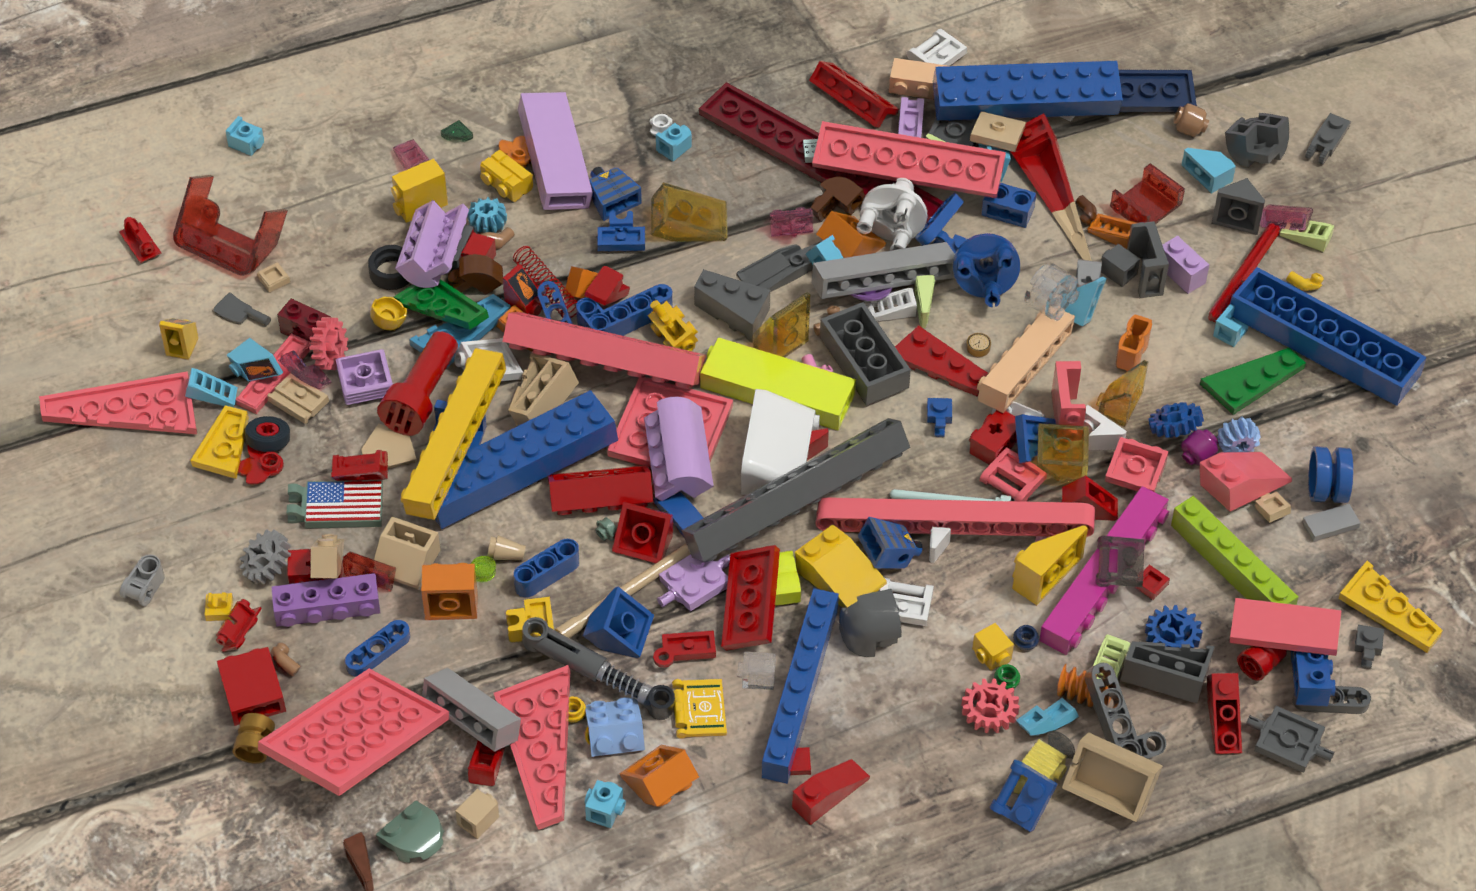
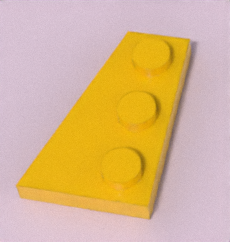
(223, 444)

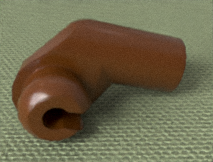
(1089, 209)

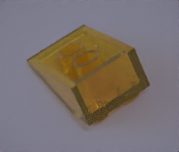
(687, 215)
(785, 329)

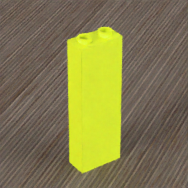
(740, 370)

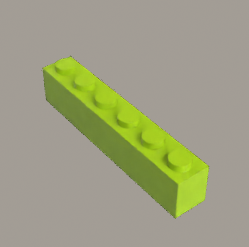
(1229, 554)

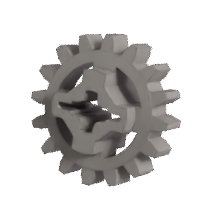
(265, 556)

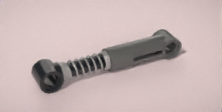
(595, 667)

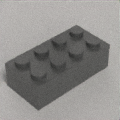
(865, 353)

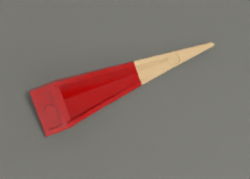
(1043, 164)

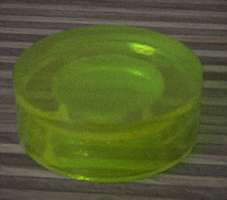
(484, 568)

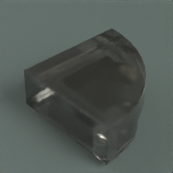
(1061, 743)

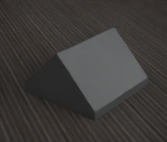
(1239, 207)

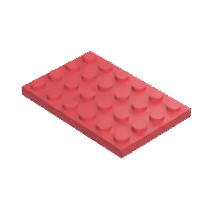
(353, 731)

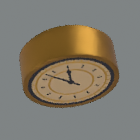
(978, 344)

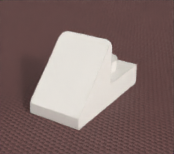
(1103, 431)

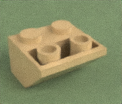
(407, 549)

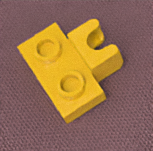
(533, 608)

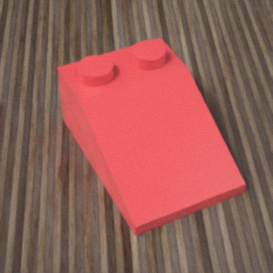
(1240, 477)

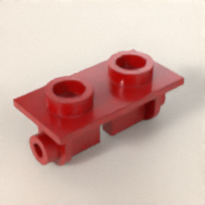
(139, 240)
(231, 634)

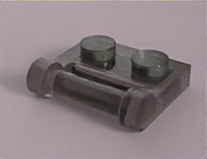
(1129, 561)

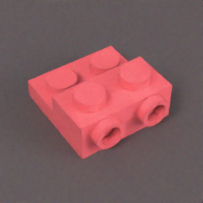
(1136, 465)

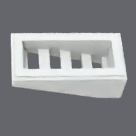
(903, 298)

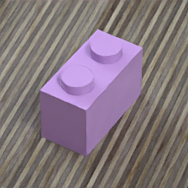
(1185, 265)

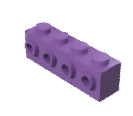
(325, 600)

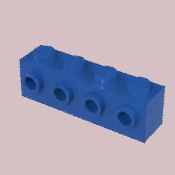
(1312, 678)

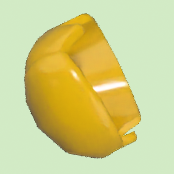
(388, 313)

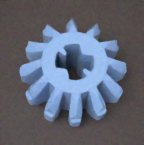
(1239, 436)

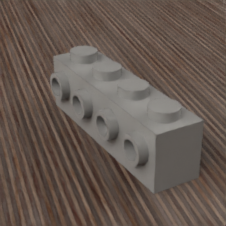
(472, 709)

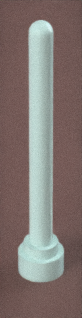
(903, 494)

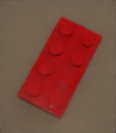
(750, 598)

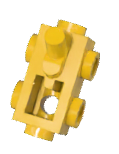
(669, 323)

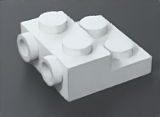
(465, 350)

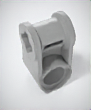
(1087, 271)
(141, 583)

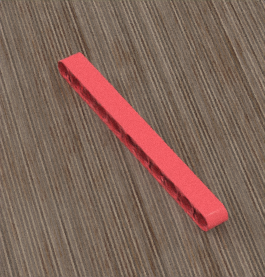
(961, 516)

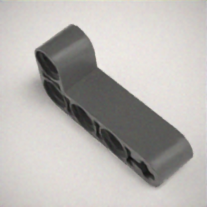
(1119, 713)

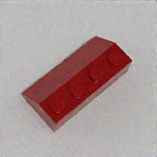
(600, 489)

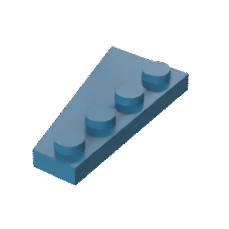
(495, 307)

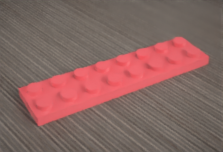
(909, 157)

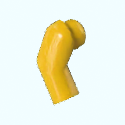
(1305, 284)

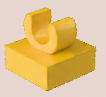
(218, 606)

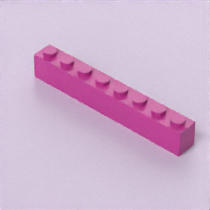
(1084, 597)

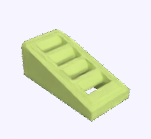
(1318, 239)
(923, 295)
(1115, 649)

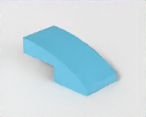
(1039, 721)

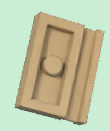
(298, 398)

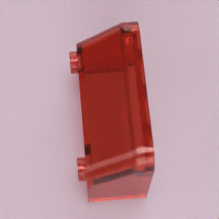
(202, 235)

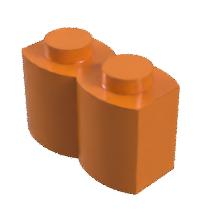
(1133, 342)

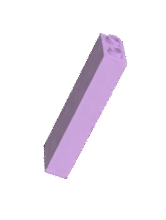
(554, 151)

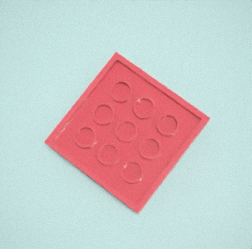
(631, 431)

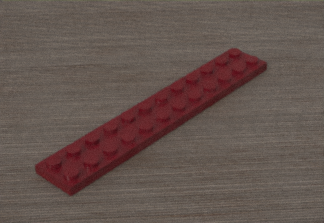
(782, 137)

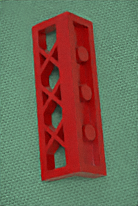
(852, 93)

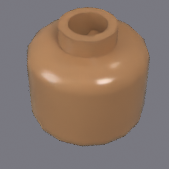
(1191, 120)

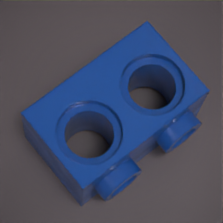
(1011, 205)

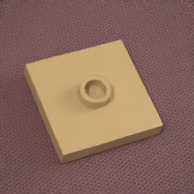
(997, 131)

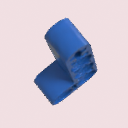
(625, 315)

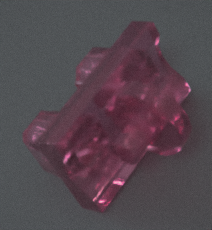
(791, 222)

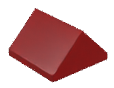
(643, 533)

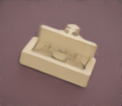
(396, 445)

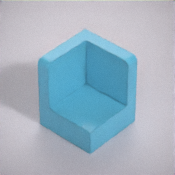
(1228, 328)

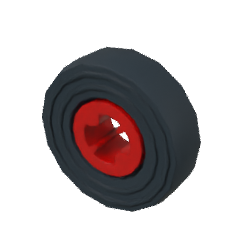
(267, 434)

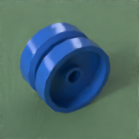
(1330, 474)

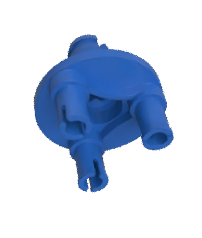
(990, 276)

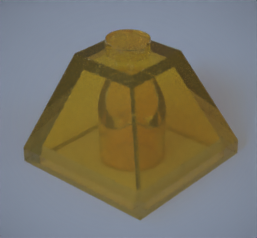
(1123, 395)

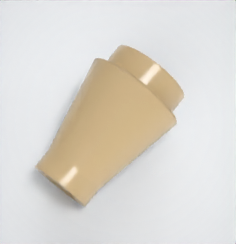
(505, 549)

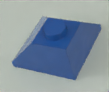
(619, 624)

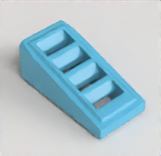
(196, 389)

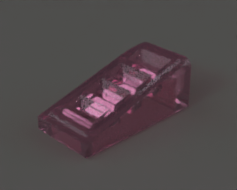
(411, 158)

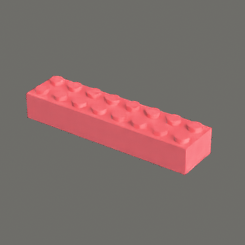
(603, 348)

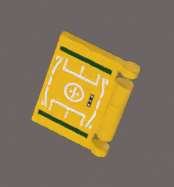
(699, 708)

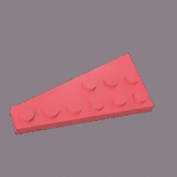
(137, 404)
(541, 741)

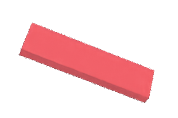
(256, 392)

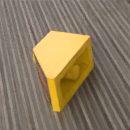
(178, 337)

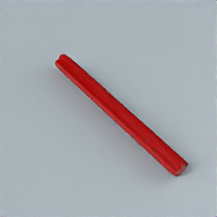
(1245, 270)

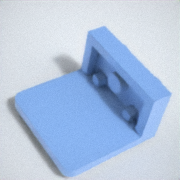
(615, 727)

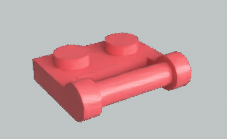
(1024, 475)

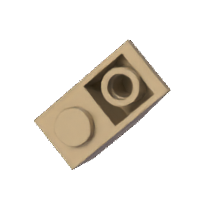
(327, 557)

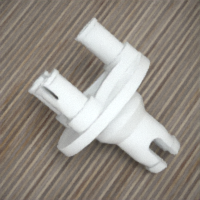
(893, 213)

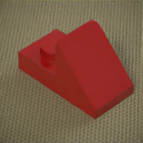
(607, 287)

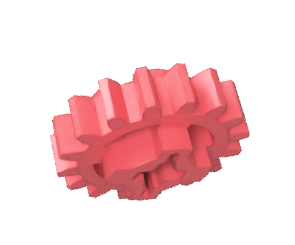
(328, 343)
(990, 705)

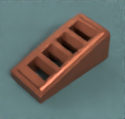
(357, 855)

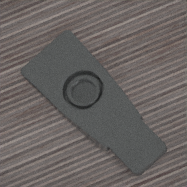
(778, 267)

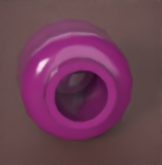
(1199, 446)

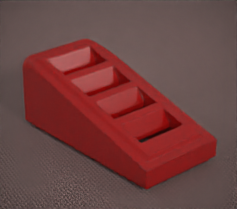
(484, 773)

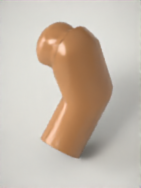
(280, 655)

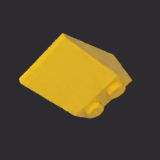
(1047, 563)
(838, 566)

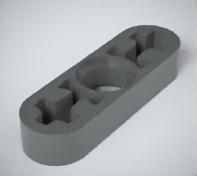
(1350, 707)

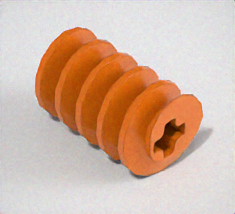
(1077, 686)

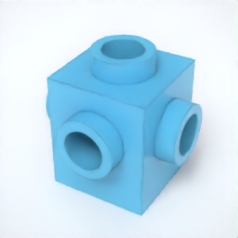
(604, 803)

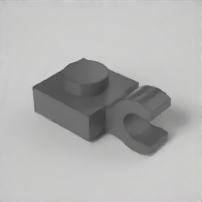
(1369, 642)

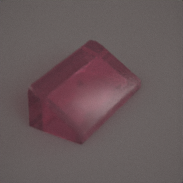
(1286, 216)

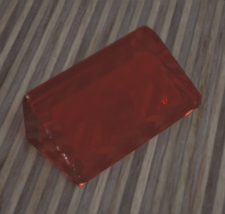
(360, 565)

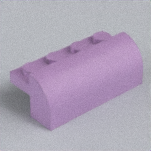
(431, 244)
(678, 448)

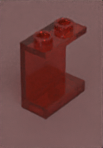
(1150, 198)

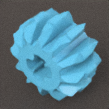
(487, 215)

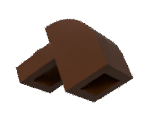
(840, 193)
(478, 272)

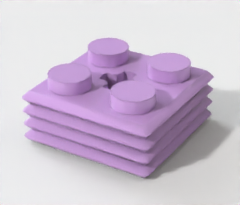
(364, 376)

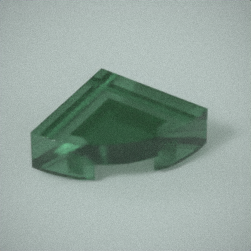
(457, 131)

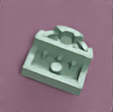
(413, 833)

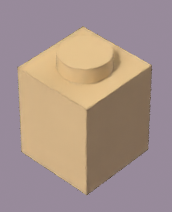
(477, 813)

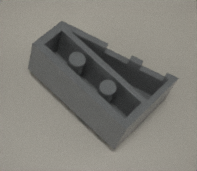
(733, 301)
(1168, 669)

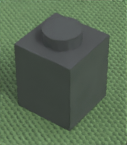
(1119, 265)

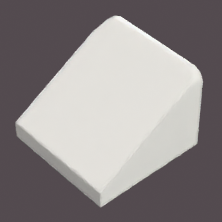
(938, 542)

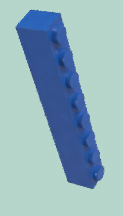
(800, 686)

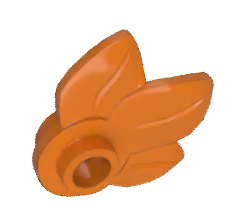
(516, 150)

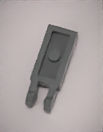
(1328, 137)

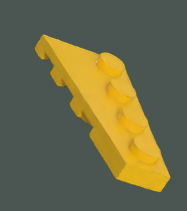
(1382, 603)

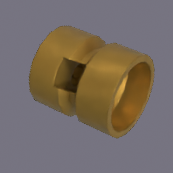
(251, 730)

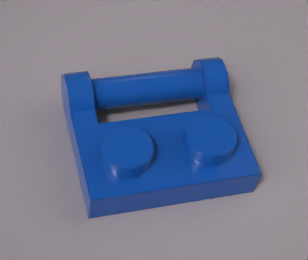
(1031, 799)

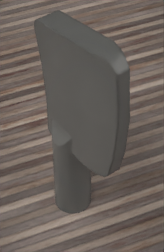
(237, 311)

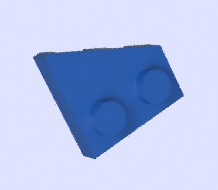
(1028, 435)

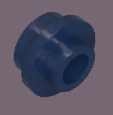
(1029, 632)

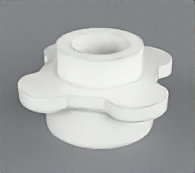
(660, 123)

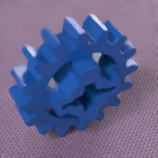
(1176, 419)
(1175, 628)

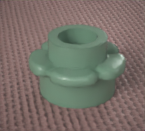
(606, 529)

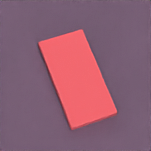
(1285, 626)

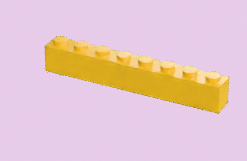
(453, 434)

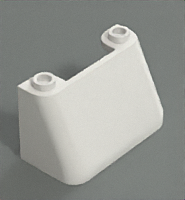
(775, 439)

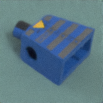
(613, 191)
(888, 544)

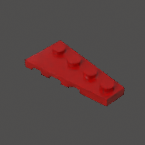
(939, 360)

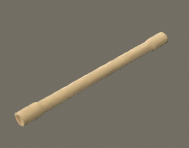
(577, 623)

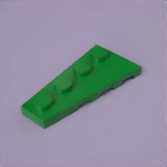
(444, 304)
(1251, 380)

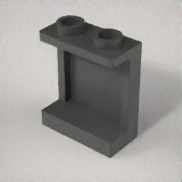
(1147, 245)

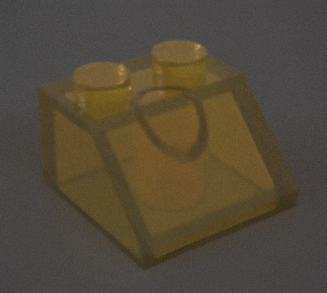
(1063, 451)

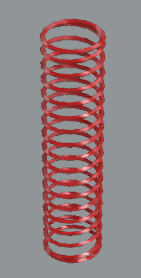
(551, 300)

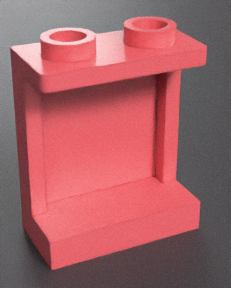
(1064, 388)

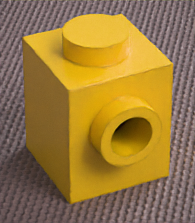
(992, 647)

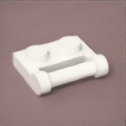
(945, 53)
(910, 608)

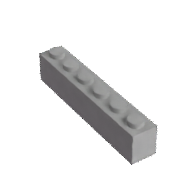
(882, 270)

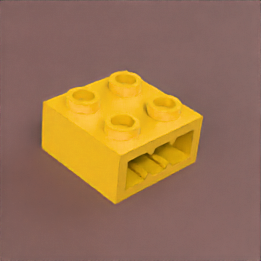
(418, 187)

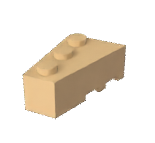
(544, 387)

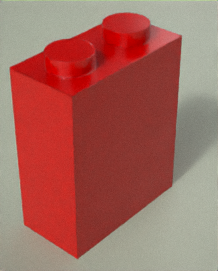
(251, 684)

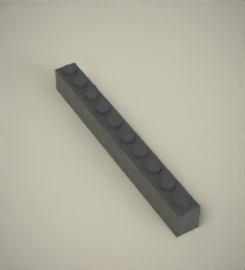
(795, 490)

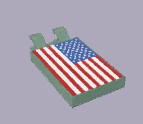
(336, 504)

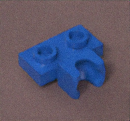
(621, 235)

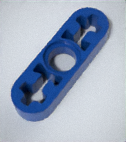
(939, 219)
(556, 296)
(381, 637)

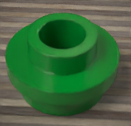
(1007, 671)

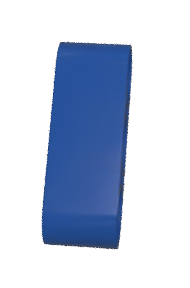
(546, 568)

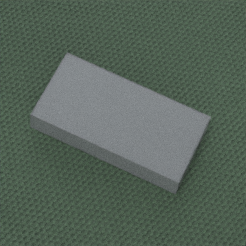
(1331, 522)

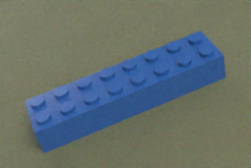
(1027, 90)
(1327, 336)
(527, 455)

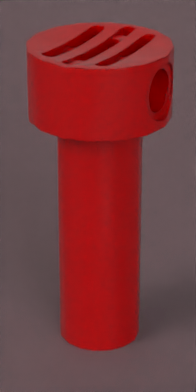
(408, 403)

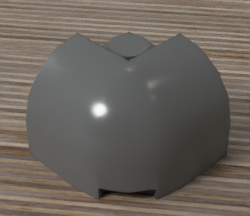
(1258, 139)
(870, 623)

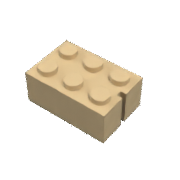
(1112, 777)

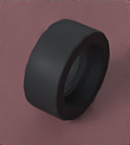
(383, 280)

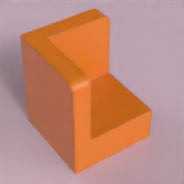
(579, 281)

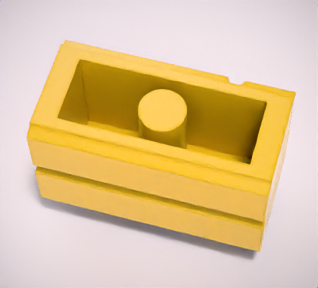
(506, 176)

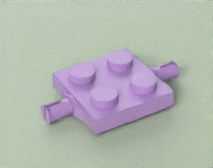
(693, 581)

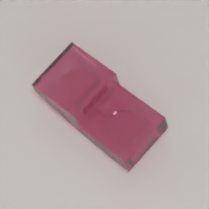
(310, 375)

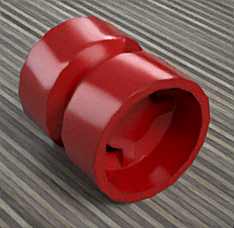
(1259, 661)

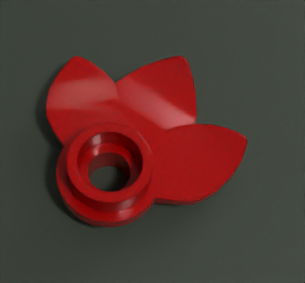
(257, 466)

